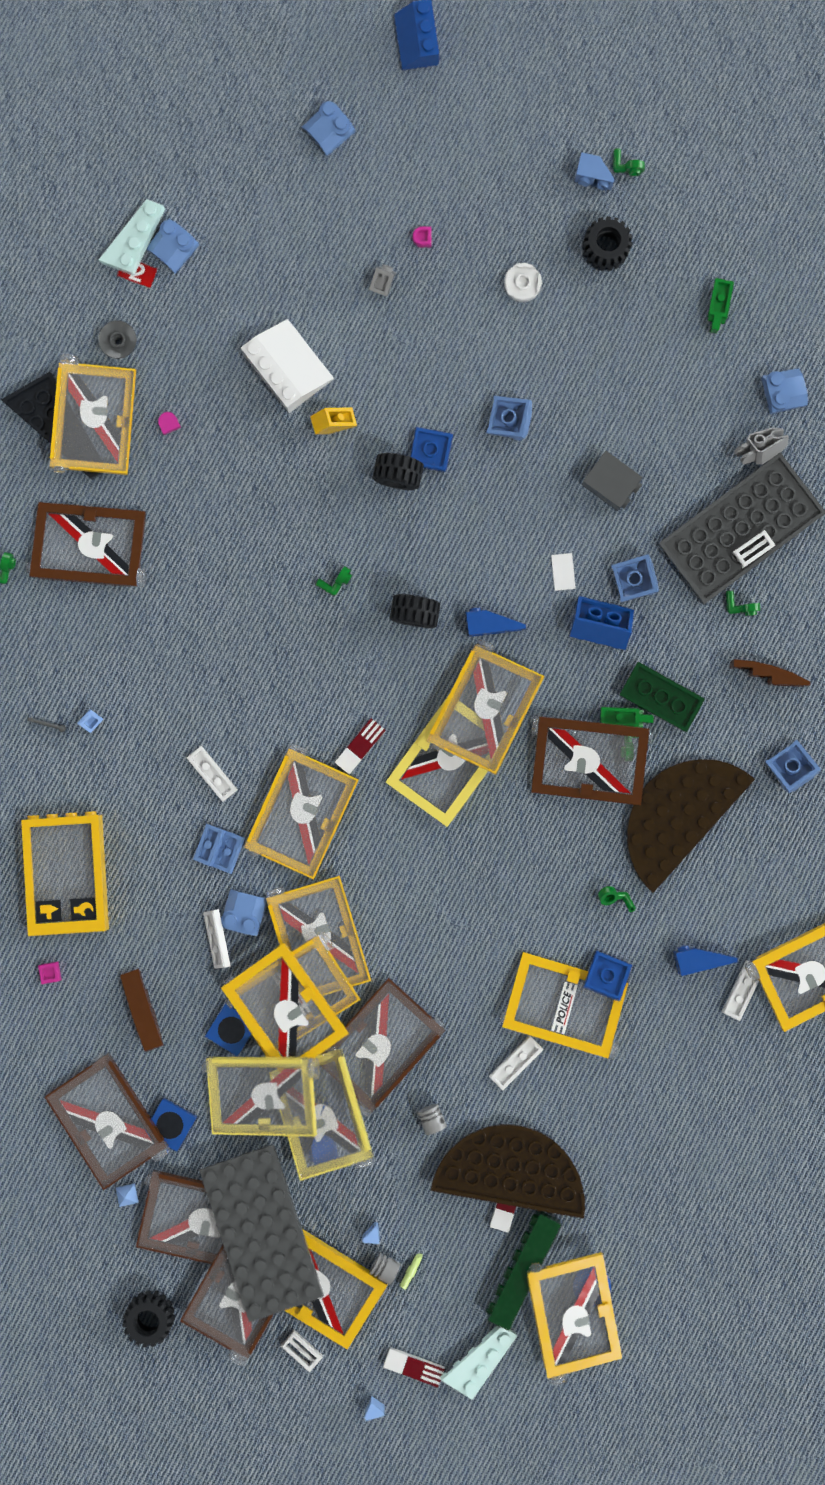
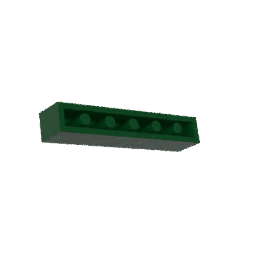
(515, 1285)

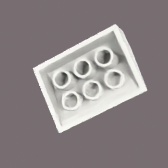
(286, 364)

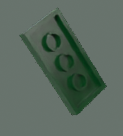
(661, 697)

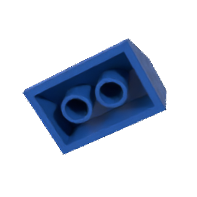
(417, 35)
(602, 623)

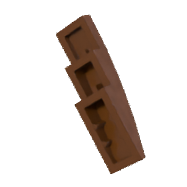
(775, 675)
(142, 1010)

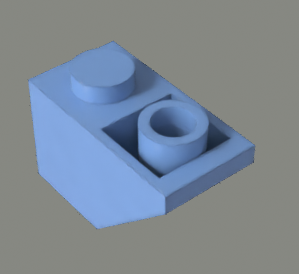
(593, 172)

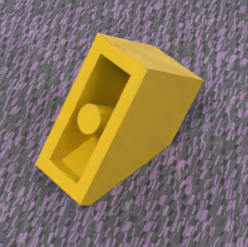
(333, 420)

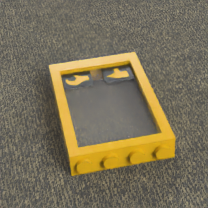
(65, 874)

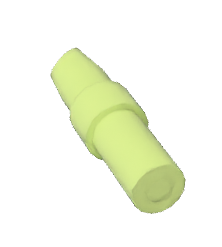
(411, 1271)

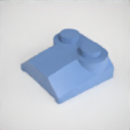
(329, 127)
(172, 245)
(785, 390)
(510, 417)
(635, 578)
(793, 767)
(243, 912)

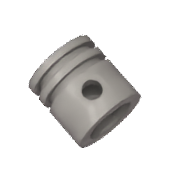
(432, 1119)
(385, 1268)

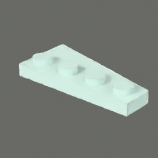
(131, 243)
(474, 1369)

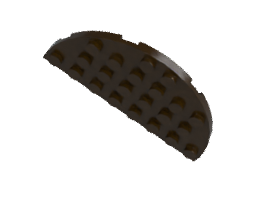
(678, 812)
(512, 1168)

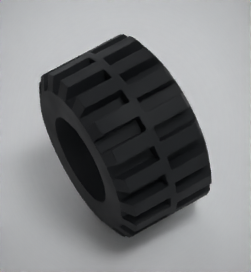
(611, 229)
(398, 471)
(415, 611)
(142, 1333)

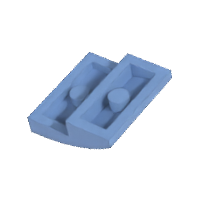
(219, 848)

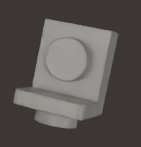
(382, 280)

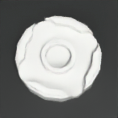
(522, 282)

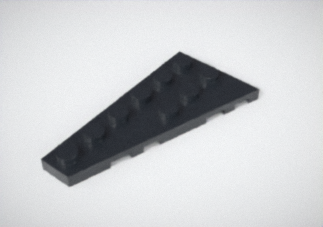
(36, 407)

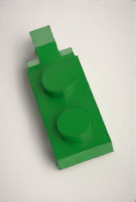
(719, 303)
(624, 716)

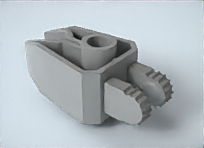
(762, 446)

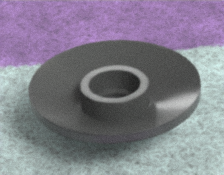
(111, 333)

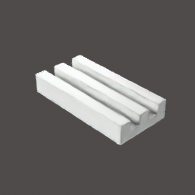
(740, 557)
(294, 1334)

